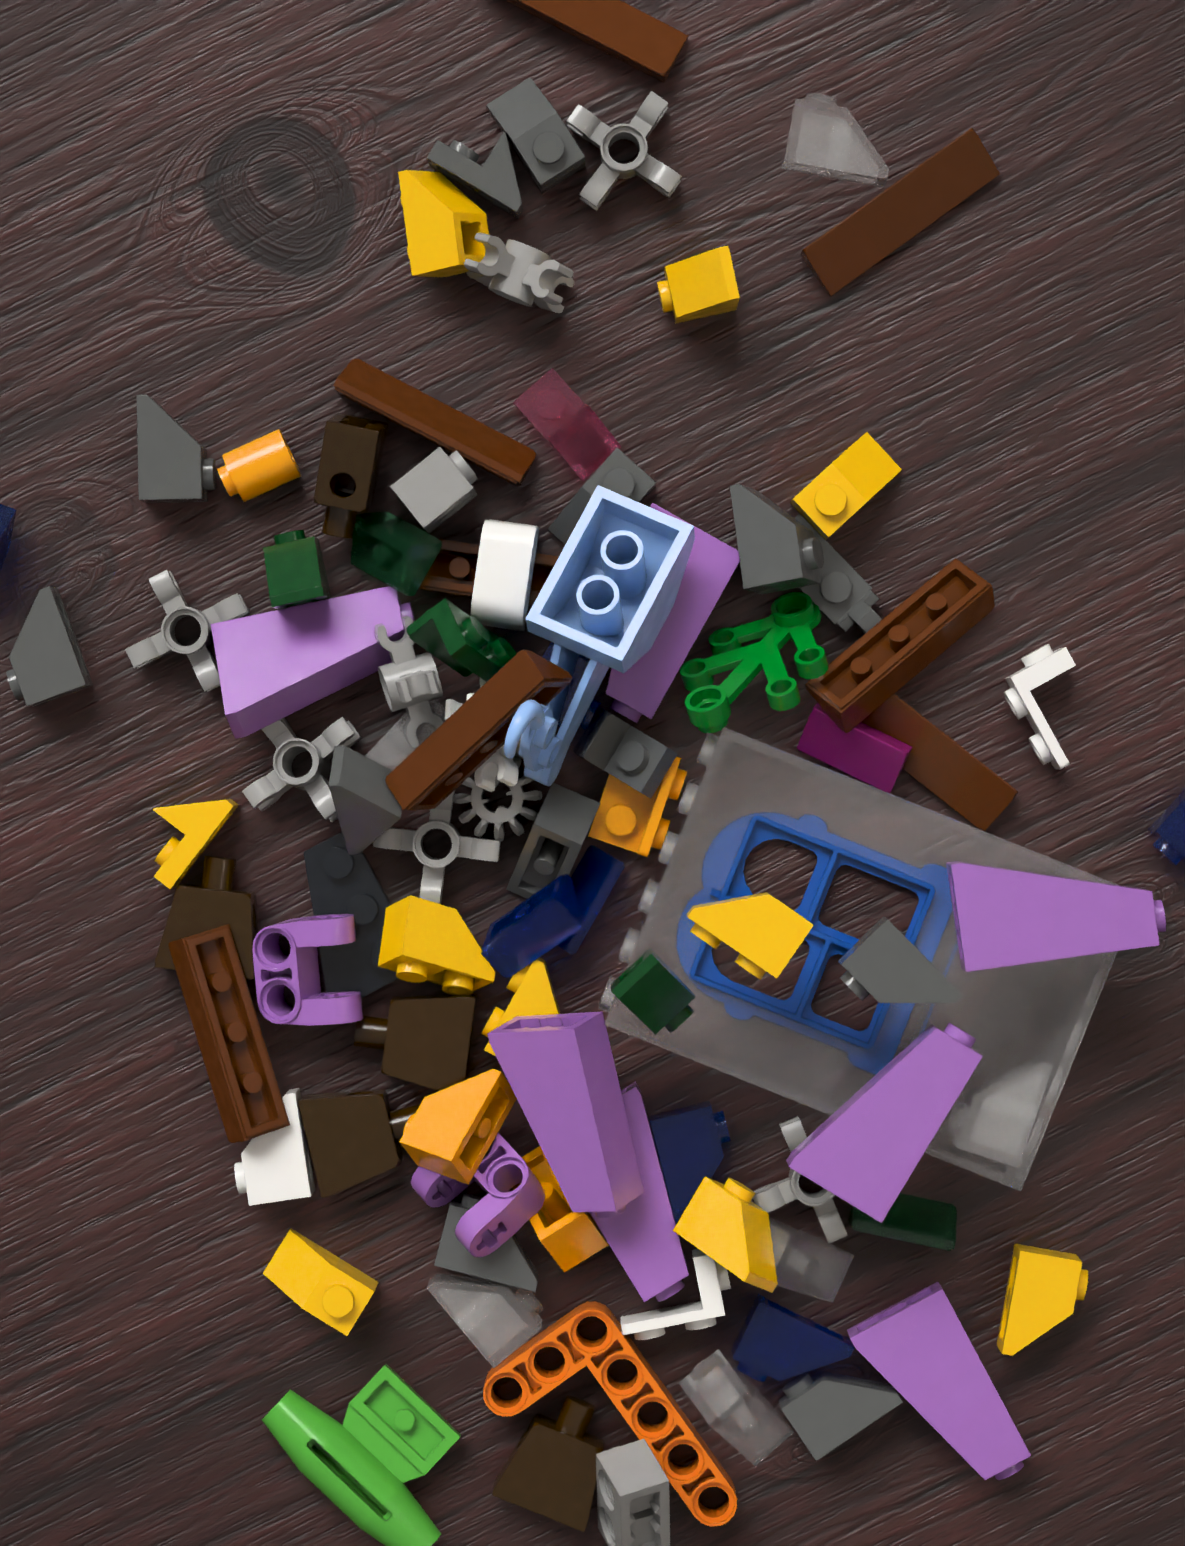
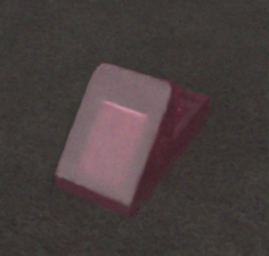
(567, 424)

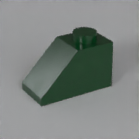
(295, 570)
(654, 993)

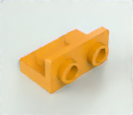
(632, 818)

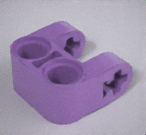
(301, 971)
(500, 1211)

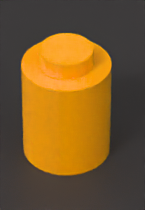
(258, 466)

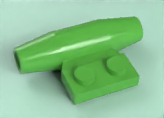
(365, 1461)

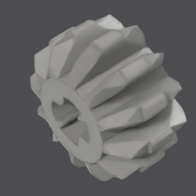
(502, 813)

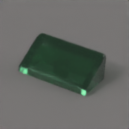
(393, 550)
(912, 1221)

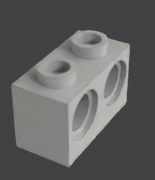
(436, 488)
(632, 1497)

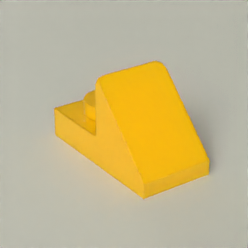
(200, 825)

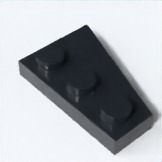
(349, 886)

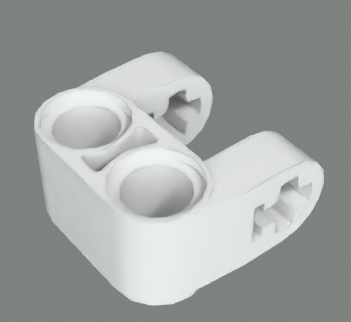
(504, 574)

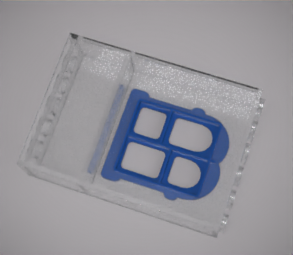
(766, 794)

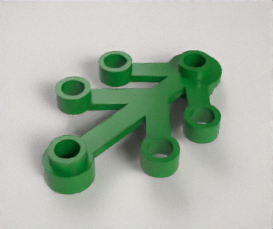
(791, 618)

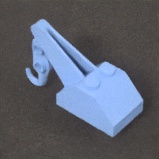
(602, 603)

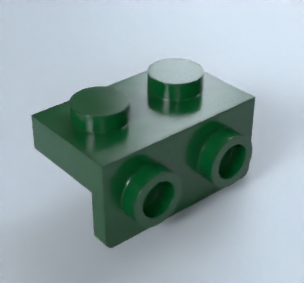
(460, 641)

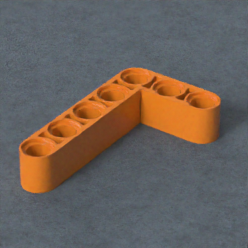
(626, 1396)

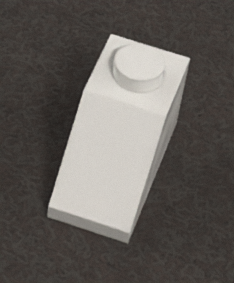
(278, 1162)

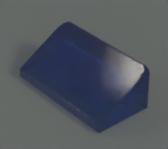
(592, 884)
(533, 927)

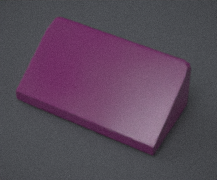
(860, 753)

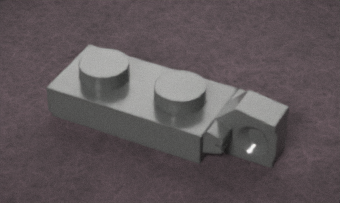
(841, 592)

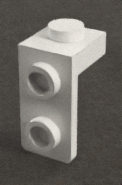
(1039, 668)
(711, 1280)

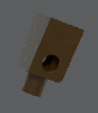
(354, 448)
(211, 906)
(423, 1038)
(352, 1136)
(554, 1466)

